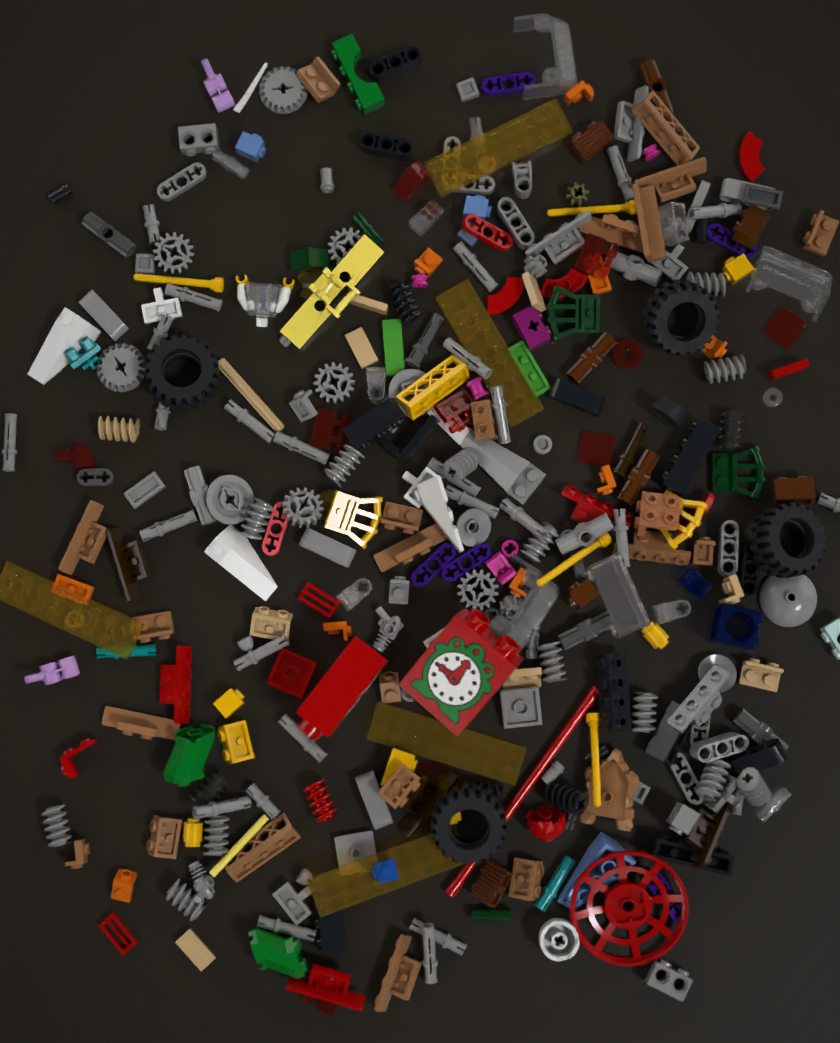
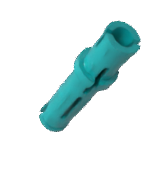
(139, 650)
(554, 884)

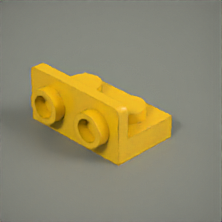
(235, 742)

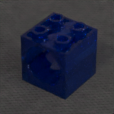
(721, 637)

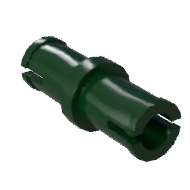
(368, 229)
(491, 914)

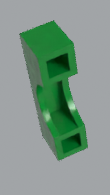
(367, 94)

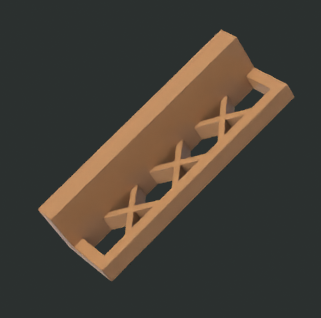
(664, 131)
(649, 223)
(262, 850)

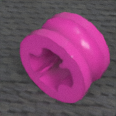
(651, 152)
(419, 281)
(505, 544)

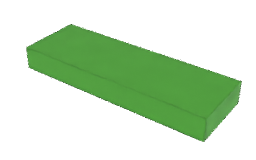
(393, 346)
(530, 368)

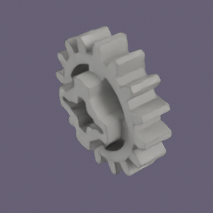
(177, 245)
(340, 246)
(326, 386)
(309, 513)
(486, 591)

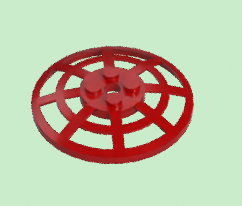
(630, 918)

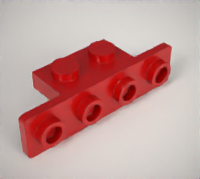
(589, 507)
(176, 684)
(327, 986)

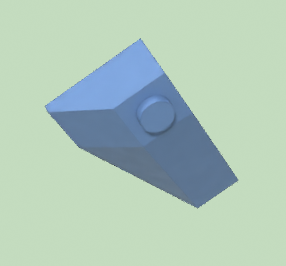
(599, 847)

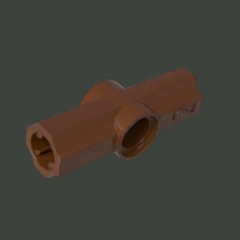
(653, 78)
(591, 358)
(638, 477)

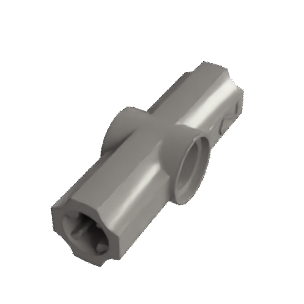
(635, 268)
(198, 493)
(574, 539)

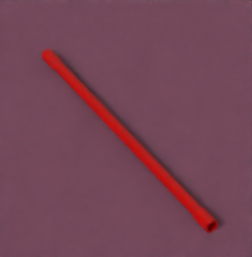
(588, 701)

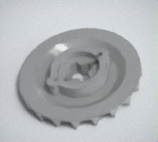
(274, 98)
(134, 367)
(402, 381)
(230, 486)

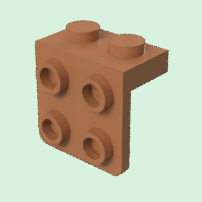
(657, 512)

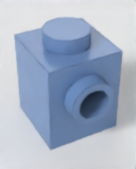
(251, 146)
(477, 205)

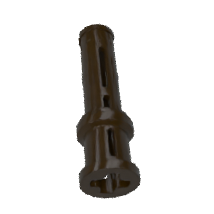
(626, 458)

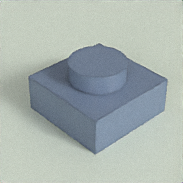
(467, 238)

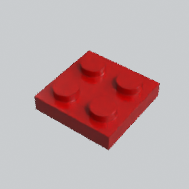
(291, 673)

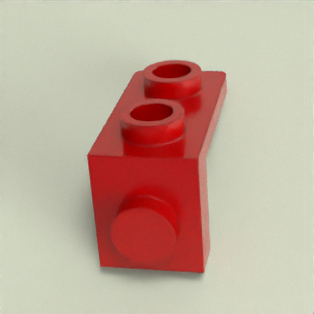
(69, 768)

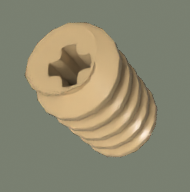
(118, 430)

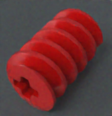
(320, 801)

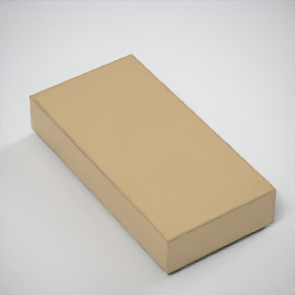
(533, 291)
(370, 304)
(361, 348)
(195, 949)

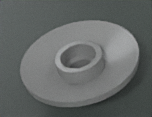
(480, 527)
(722, 662)

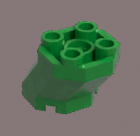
(189, 754)
(278, 953)

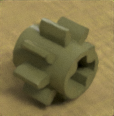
(577, 200)

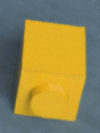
(229, 702)

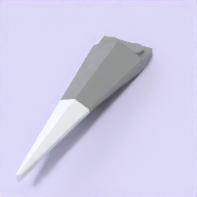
(506, 468)

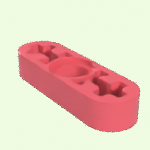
(277, 544)

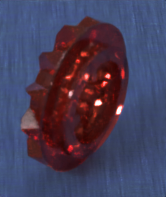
(631, 346)

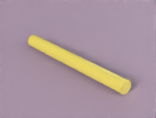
(238, 846)

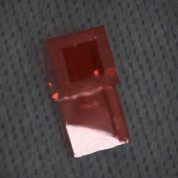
(412, 179)
(81, 456)

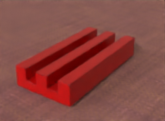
(789, 369)
(332, 608)
(123, 927)

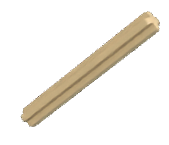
(250, 395)

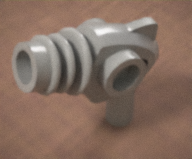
(389, 628)
(203, 884)

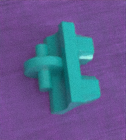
(77, 359)

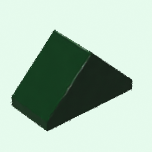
(309, 259)

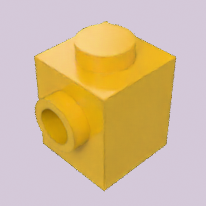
(736, 269)

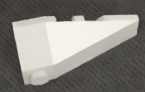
(65, 334)
(434, 500)
(241, 560)

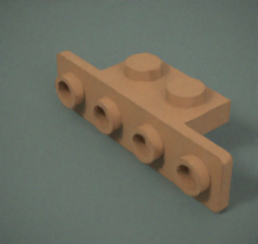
(676, 180)
(616, 231)
(86, 540)
(408, 548)
(655, 548)
(139, 723)
(400, 975)

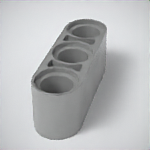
(733, 192)
(511, 215)
(103, 315)
(733, 540)
(327, 547)
(727, 746)
(374, 803)

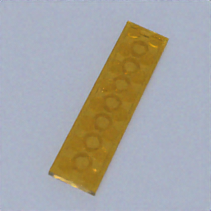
(498, 148)
(482, 339)
(69, 610)
(435, 741)
(355, 883)

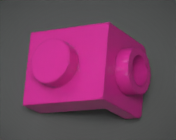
(501, 568)

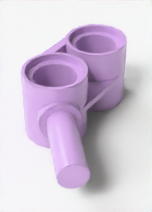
(217, 88)
(55, 672)

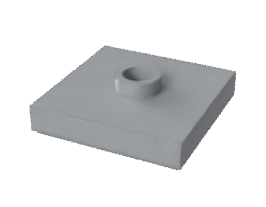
(520, 707)
(354, 846)

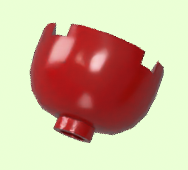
(547, 823)

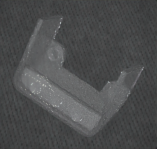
(556, 79)
(792, 278)
(618, 595)
(532, 609)

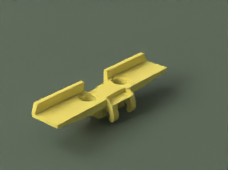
(327, 286)

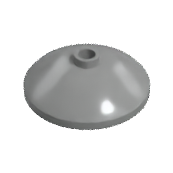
(777, 606)

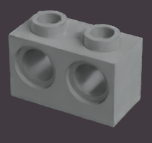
(198, 134)
(682, 819)
(666, 984)

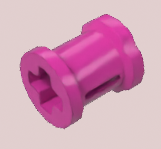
(477, 389)

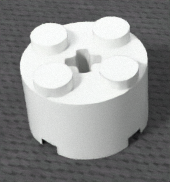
(562, 950)

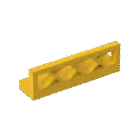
(437, 389)

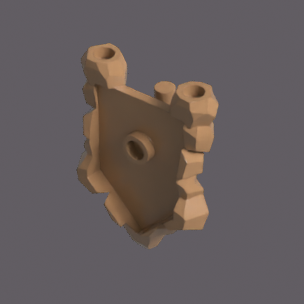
(617, 789)

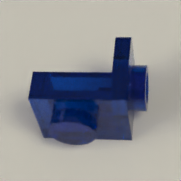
(695, 583)

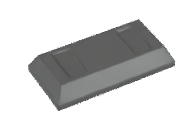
(762, 196)

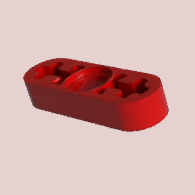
(477, 221)

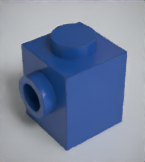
(384, 871)

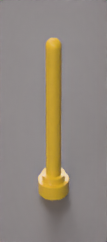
(628, 207)
(214, 284)
(601, 541)
(593, 721)

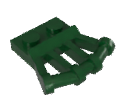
(586, 313)
(725, 477)

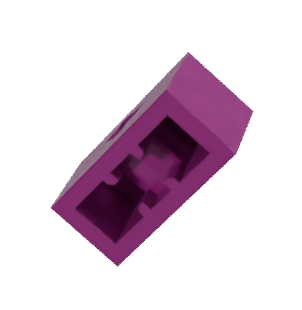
(522, 322)

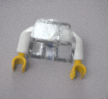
(263, 299)

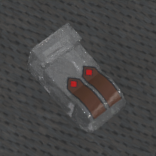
(425, 218)

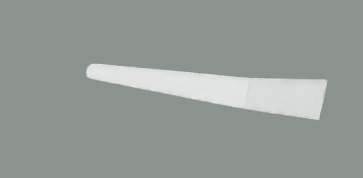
(242, 102)

